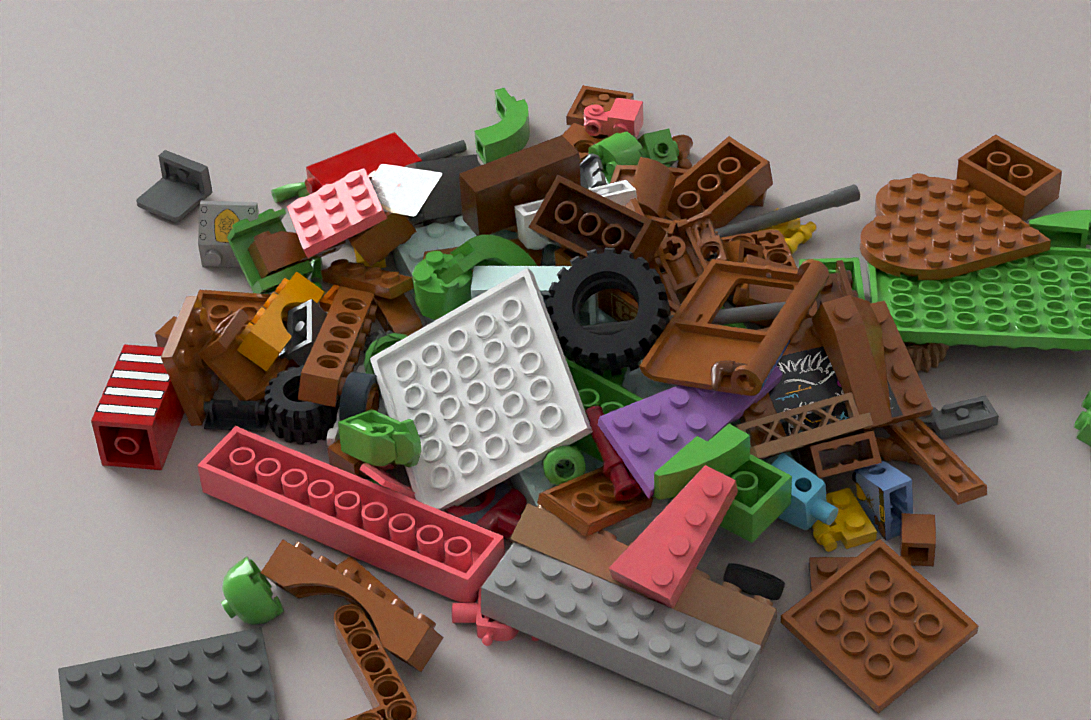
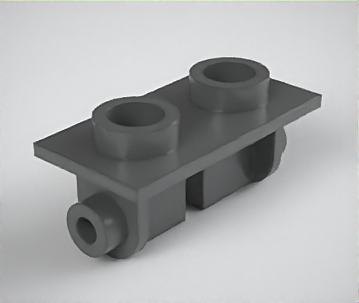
(591, 172)

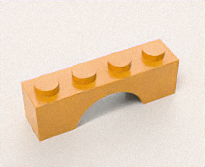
(268, 336)

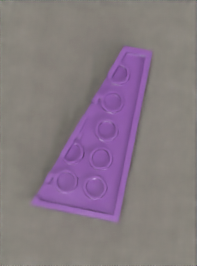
(664, 423)

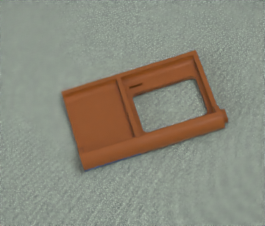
(694, 345)

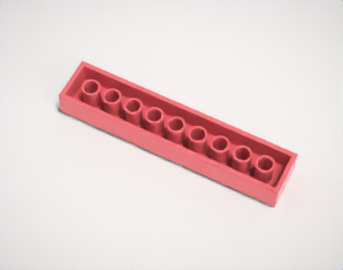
(352, 515)

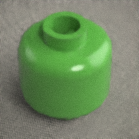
(561, 474)

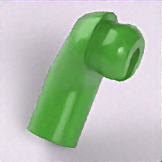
(288, 191)

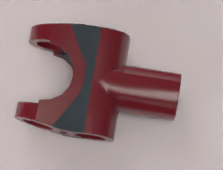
(498, 512)

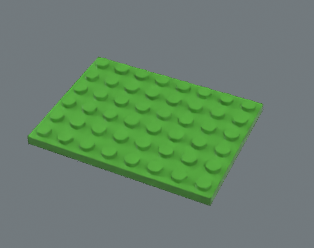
(1015, 304)

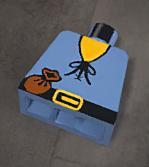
(884, 496)

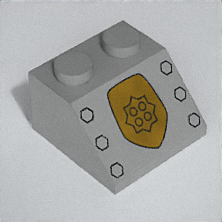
(215, 225)

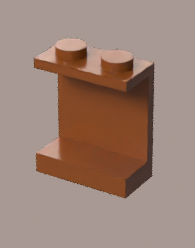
(233, 368)

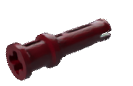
(614, 467)

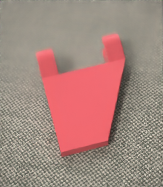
(380, 475)

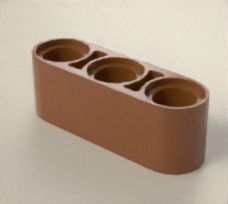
(397, 315)

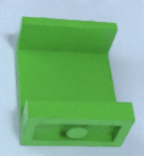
(243, 236)

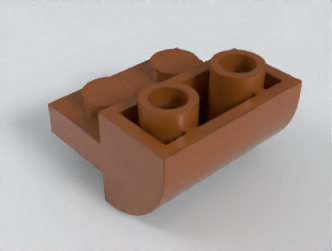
(652, 184)

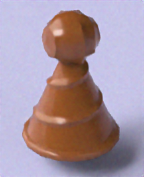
(684, 145)

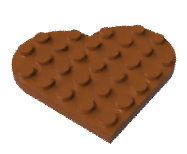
(943, 230)

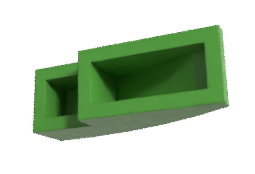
(1065, 229)
(722, 453)

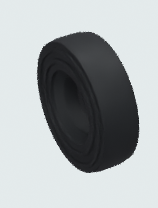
(754, 581)

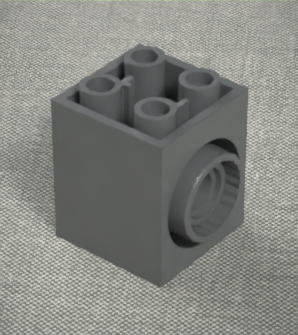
(445, 199)

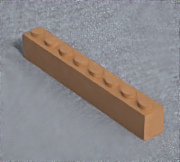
(702, 599)

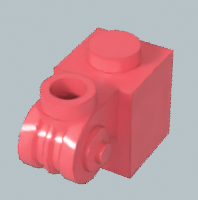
(623, 116)

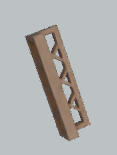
(808, 436)

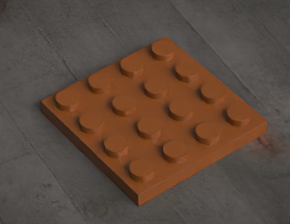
(879, 625)

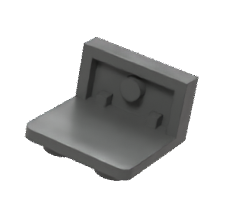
(180, 188)

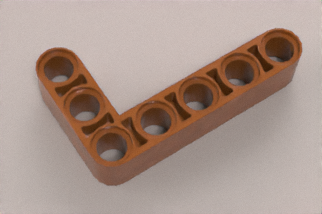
(372, 667)

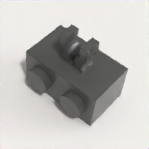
(304, 326)

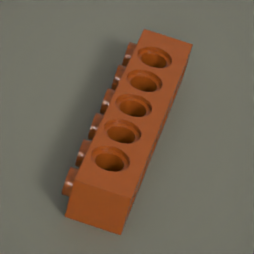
(337, 346)

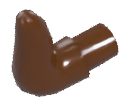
(722, 369)

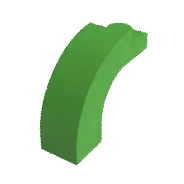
(507, 135)
(485, 251)

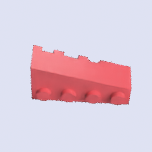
(675, 541)

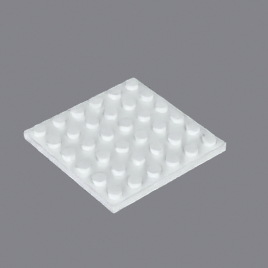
(482, 392)

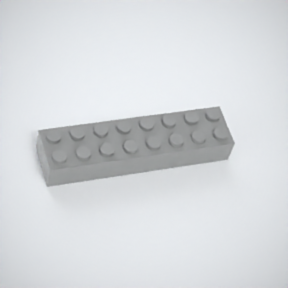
(620, 630)

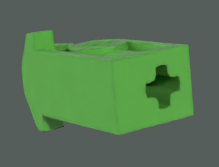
(380, 439)

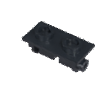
(247, 415)

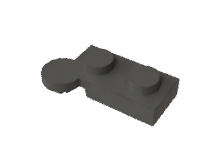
(962, 417)

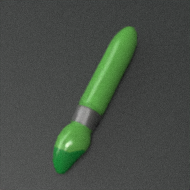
(316, 276)

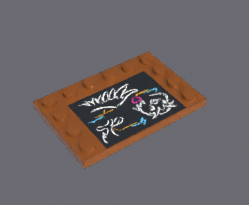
(811, 378)

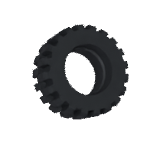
(597, 274)

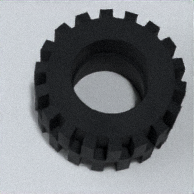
(296, 418)

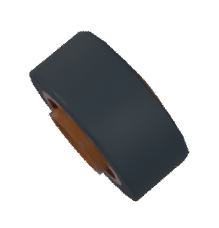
(359, 395)

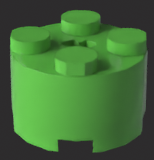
(617, 150)
(431, 292)

